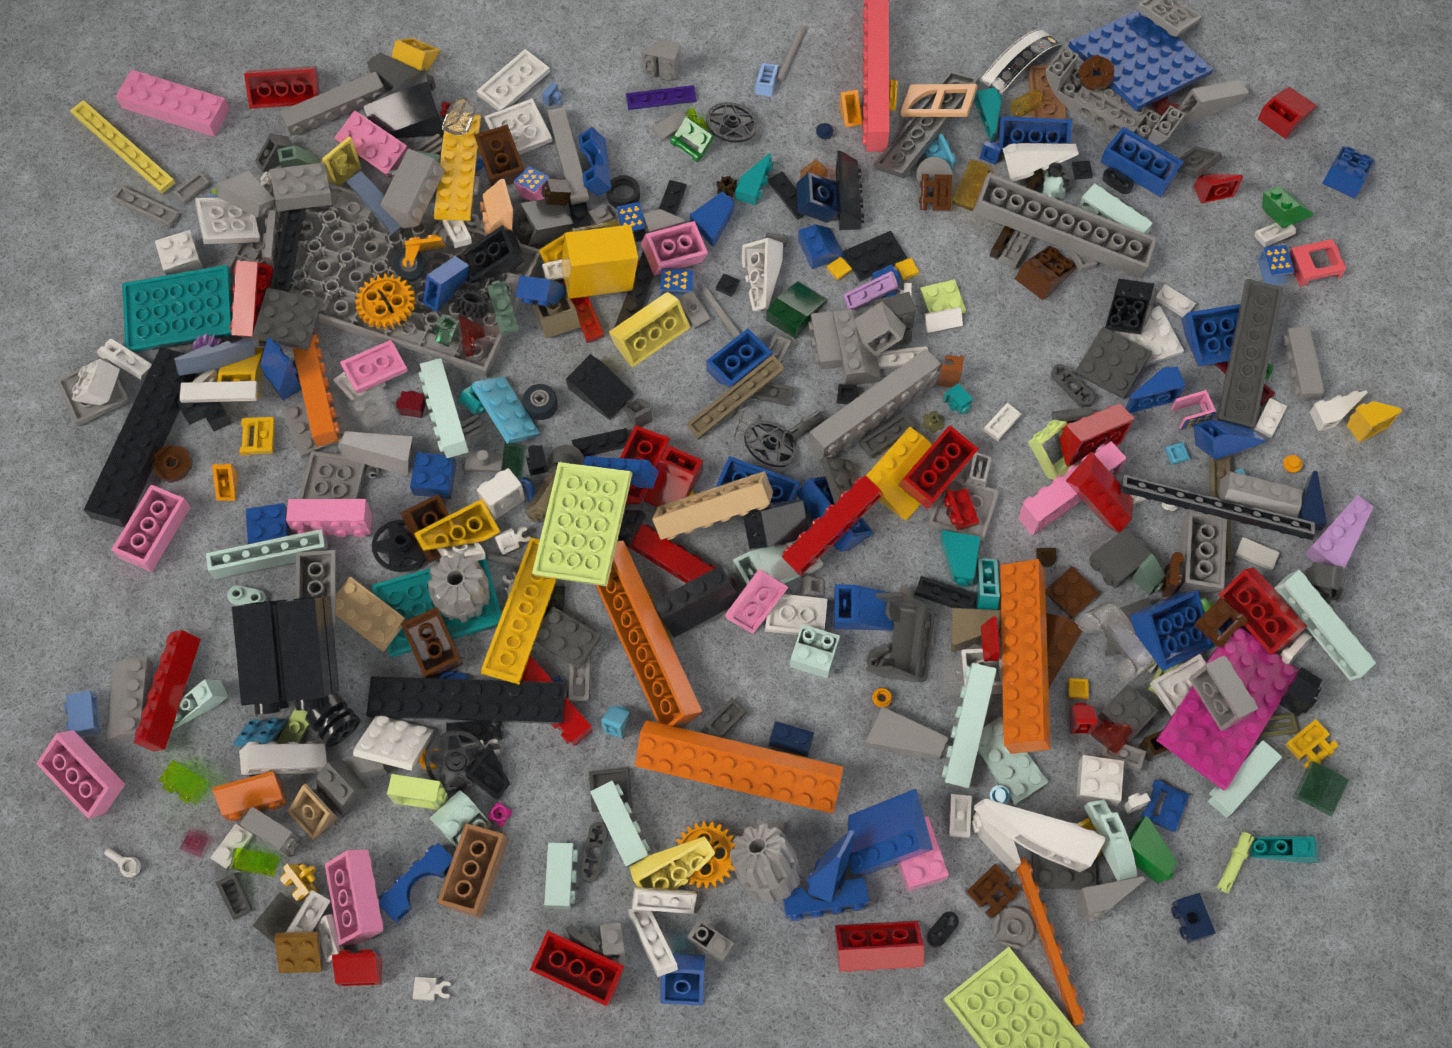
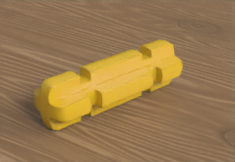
(893, 84)

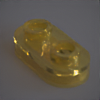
(1026, 103)

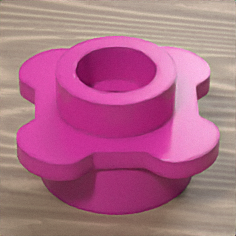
(500, 820)

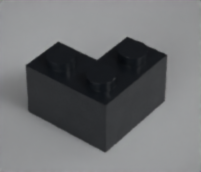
(211, 411)
(1301, 692)

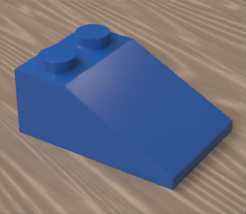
(1157, 391)
(831, 869)

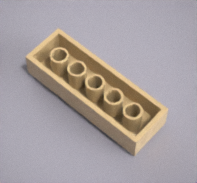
(713, 505)

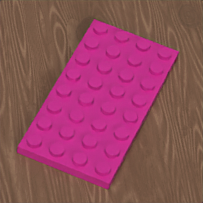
(1194, 733)

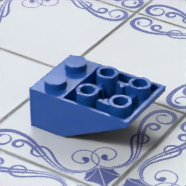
(1348, 171)
(279, 370)
(1224, 438)
(859, 609)

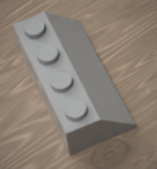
(412, 188)
(857, 361)
(1261, 494)
(1203, 552)
(316, 575)
(128, 697)

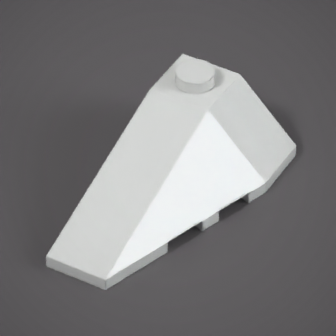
(763, 263)

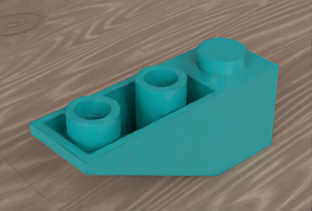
(751, 183)
(1286, 849)

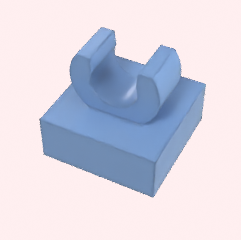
(551, 95)

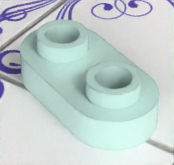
(246, 595)

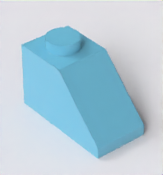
(616, 721)

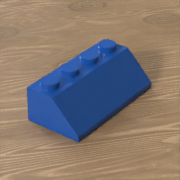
(1033, 130)
(1141, 161)
(783, 487)
(818, 498)

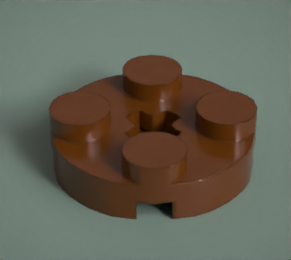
(1094, 64)
(176, 472)

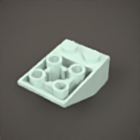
(766, 559)

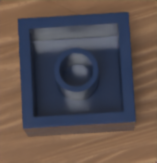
(817, 197)

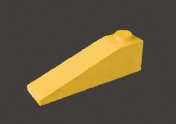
(463, 527)

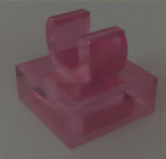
(194, 843)

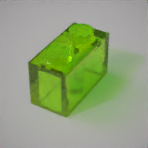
(184, 782)

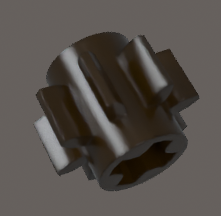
(726, 185)

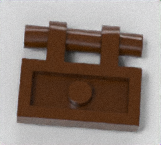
(941, 192)
(987, 885)

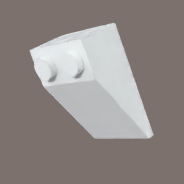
(997, 842)

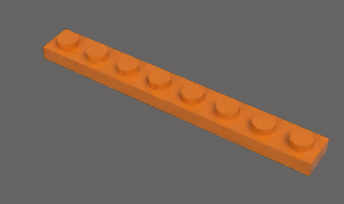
(1051, 948)

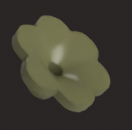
(933, 421)

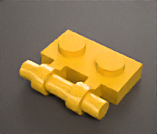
(1307, 739)

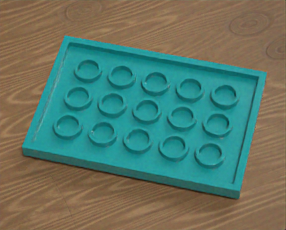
(177, 308)
(411, 597)

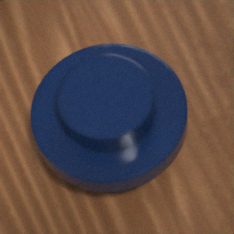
(824, 131)

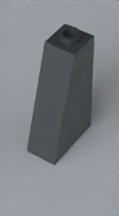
(393, 72)

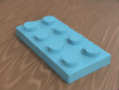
(505, 409)

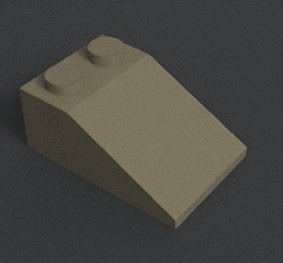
(557, 318)

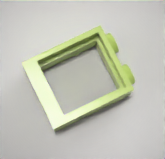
(1040, 438)
(417, 792)

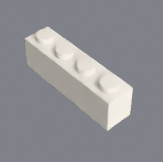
(282, 758)

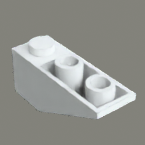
(1330, 413)

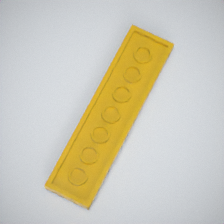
(457, 184)
(519, 621)

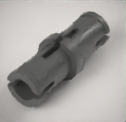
(806, 424)

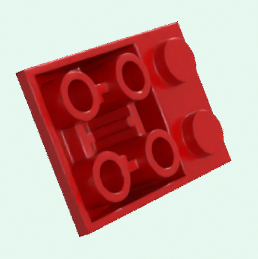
(1286, 111)
(675, 478)

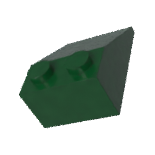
(794, 309)

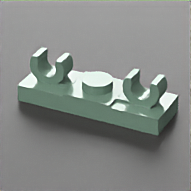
(502, 307)

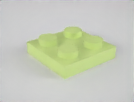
(942, 296)

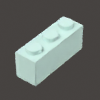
(560, 876)

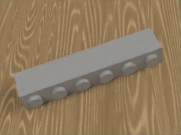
(332, 104)

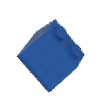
(819, 245)
(539, 290)
(685, 984)

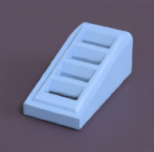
(766, 88)

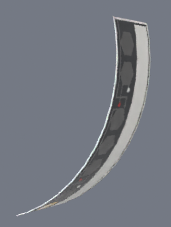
(1017, 58)

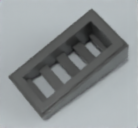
(221, 883)

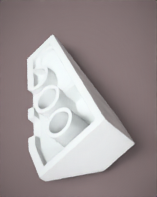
(1029, 157)

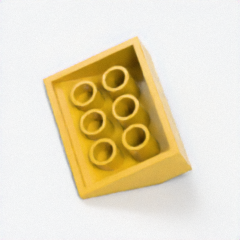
(894, 467)

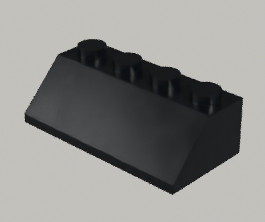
(849, 192)
(697, 601)

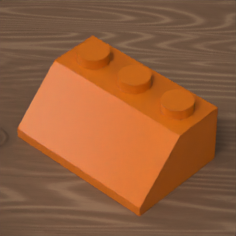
(258, 791)

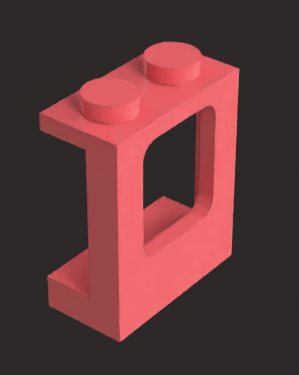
(1304, 267)

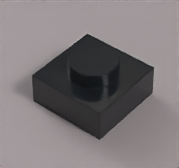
(1082, 170)
(727, 285)
(846, 394)

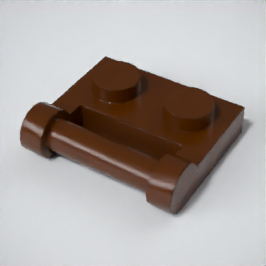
(1172, 574)
(1215, 617)

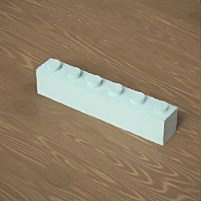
(443, 408)
(264, 554)
(1325, 625)
(970, 725)

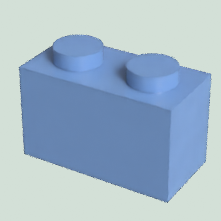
(82, 713)

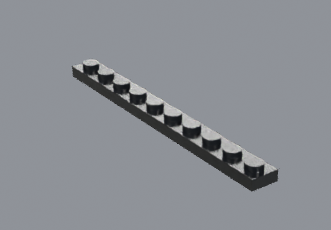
(287, 252)
(644, 275)
(1218, 507)

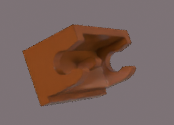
(951, 374)

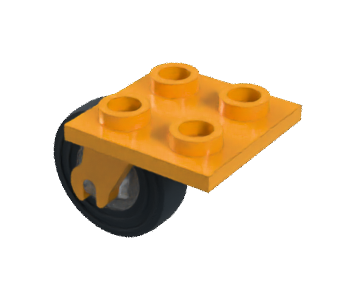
(410, 262)

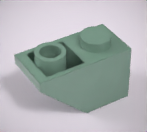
(295, 156)

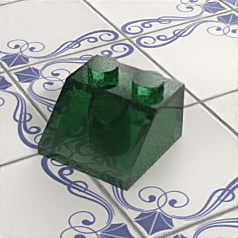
(1320, 788)

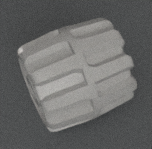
(459, 587)
(765, 863)

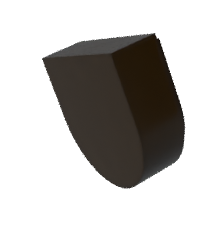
(1046, 556)

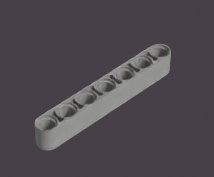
(568, 155)

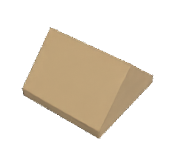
(311, 812)

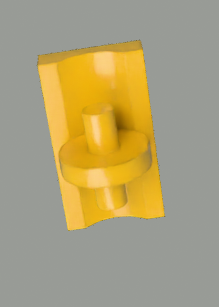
(302, 878)

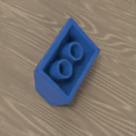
(737, 358)

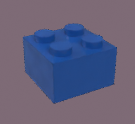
(433, 475)
(267, 523)

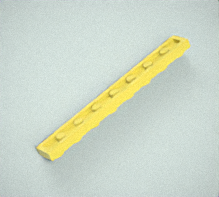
(122, 147)

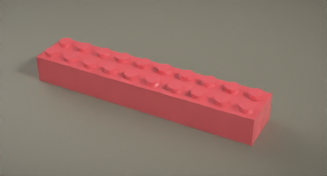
(876, 75)

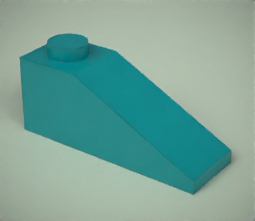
(988, 107)
(987, 584)

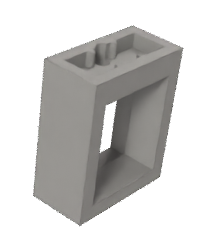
(271, 832)

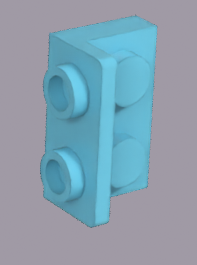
(941, 149)

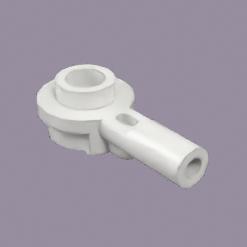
(128, 866)

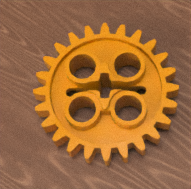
(399, 293)
(719, 867)

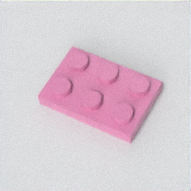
(373, 366)
(756, 601)

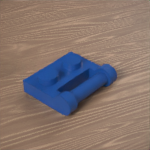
(1171, 808)

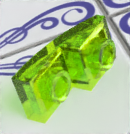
(254, 862)

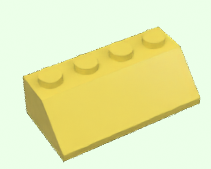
(650, 329)

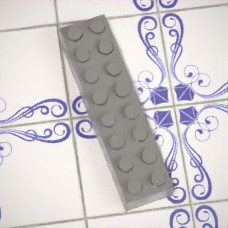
(874, 405)

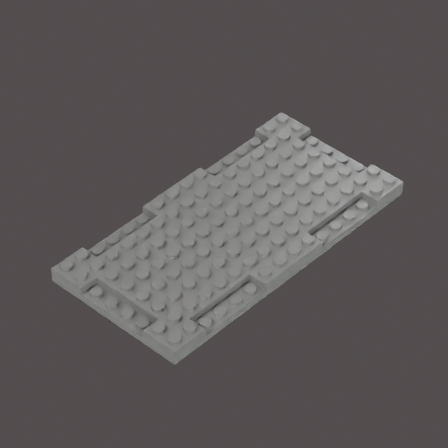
(348, 246)

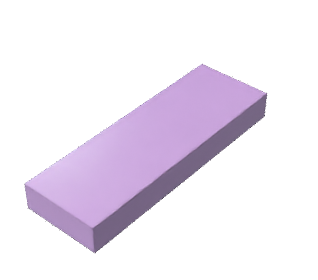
(871, 291)

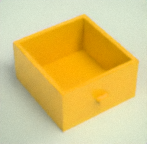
(599, 261)

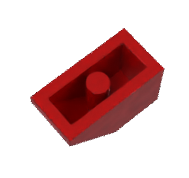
(1082, 719)

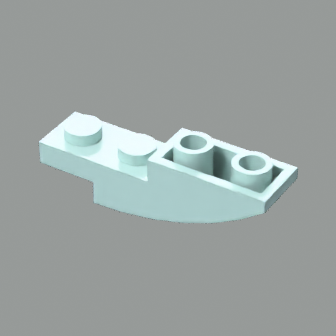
(1116, 845)

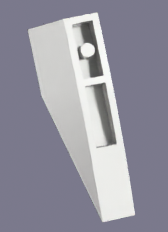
(1044, 835)

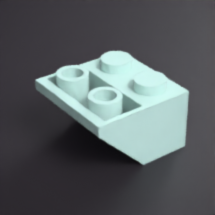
(814, 651)
(455, 813)

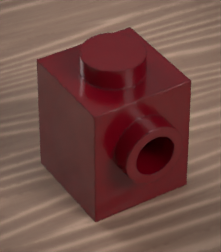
(411, 404)

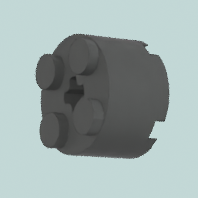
(1327, 580)

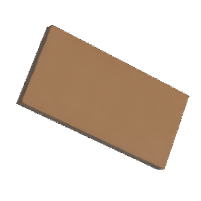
(1051, 107)

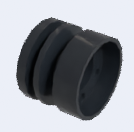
(333, 720)

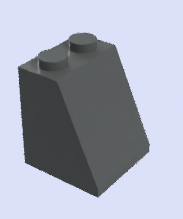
(540, 223)

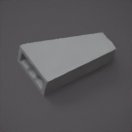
(1212, 99)
(378, 450)
(903, 736)

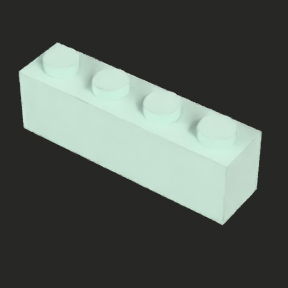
(1103, 204)
(1252, 771)
(619, 823)

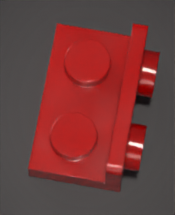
(961, 509)

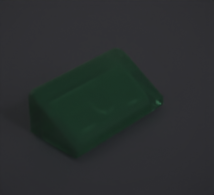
(513, 458)

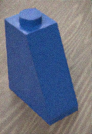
(713, 217)
(444, 282)

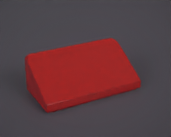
(990, 640)

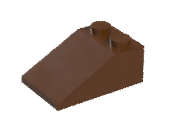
(499, 155)
(422, 516)
(431, 643)

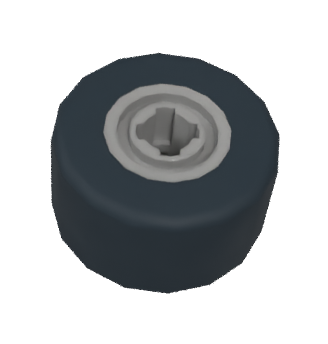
(543, 408)

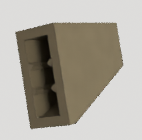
(967, 626)

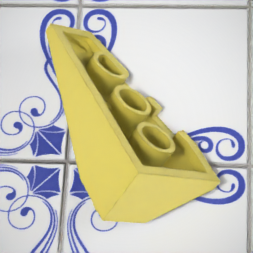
(672, 866)

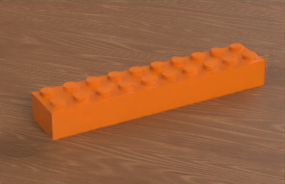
(647, 643)
(1024, 657)
(738, 766)

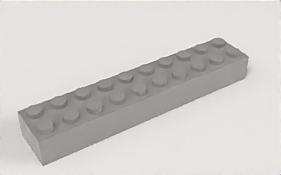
(1064, 225)

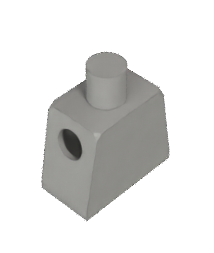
(613, 942)

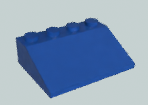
(1211, 333)
(1169, 629)
(888, 834)

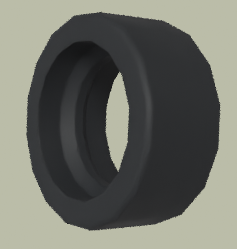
(623, 180)

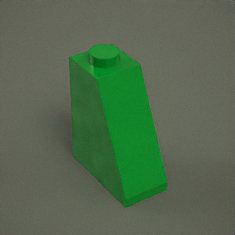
(1151, 852)

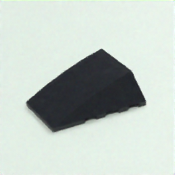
(407, 109)

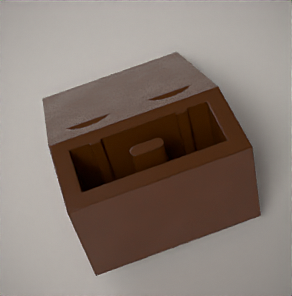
(1045, 272)

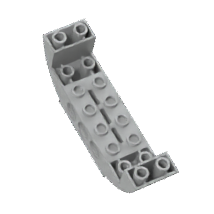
(1105, 107)

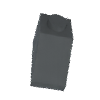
(268, 156)

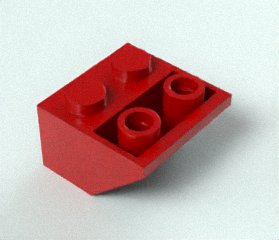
(357, 968)

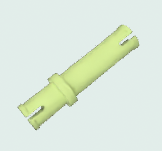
(1238, 855)

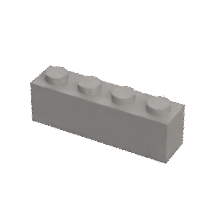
(1303, 364)

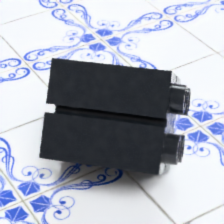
(285, 653)

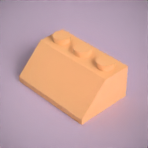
(496, 207)

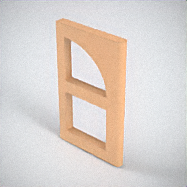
(918, 91)

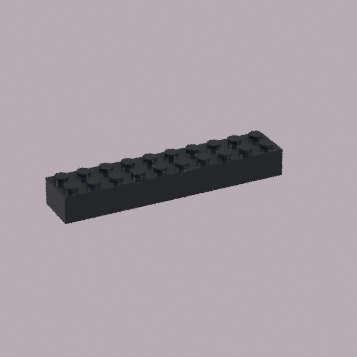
(138, 441)

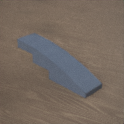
(372, 198)
(214, 357)

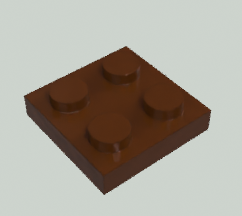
(1071, 592)

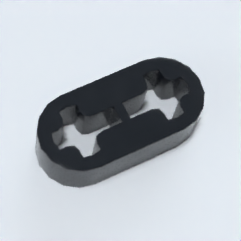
(1118, 180)
(939, 926)

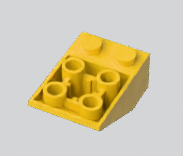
(244, 370)

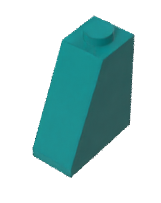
(960, 555)

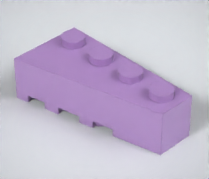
(1340, 538)

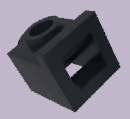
(536, 460)

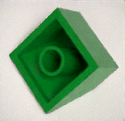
(1284, 207)

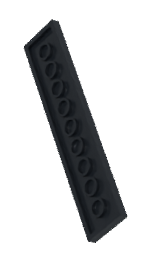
(467, 700)

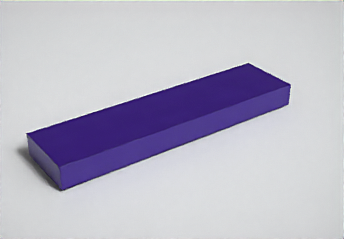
(661, 97)

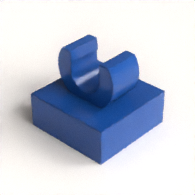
(990, 152)

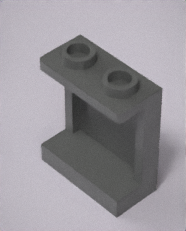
(1119, 557)

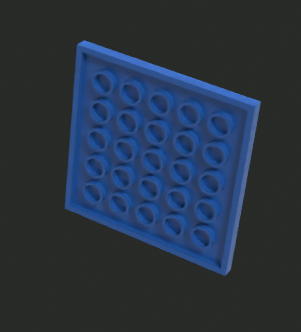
(1144, 58)

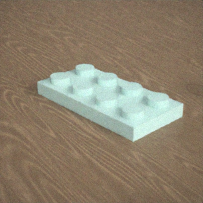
(1011, 770)

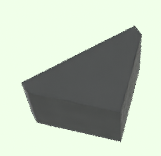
(638, 412)

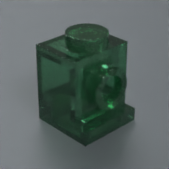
(446, 329)

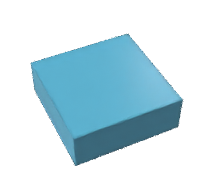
(1177, 453)

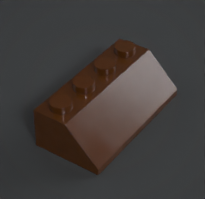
(1061, 638)

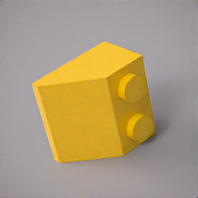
(414, 53)
(1372, 419)

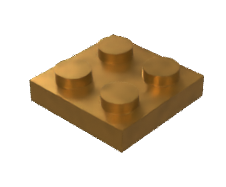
(298, 952)

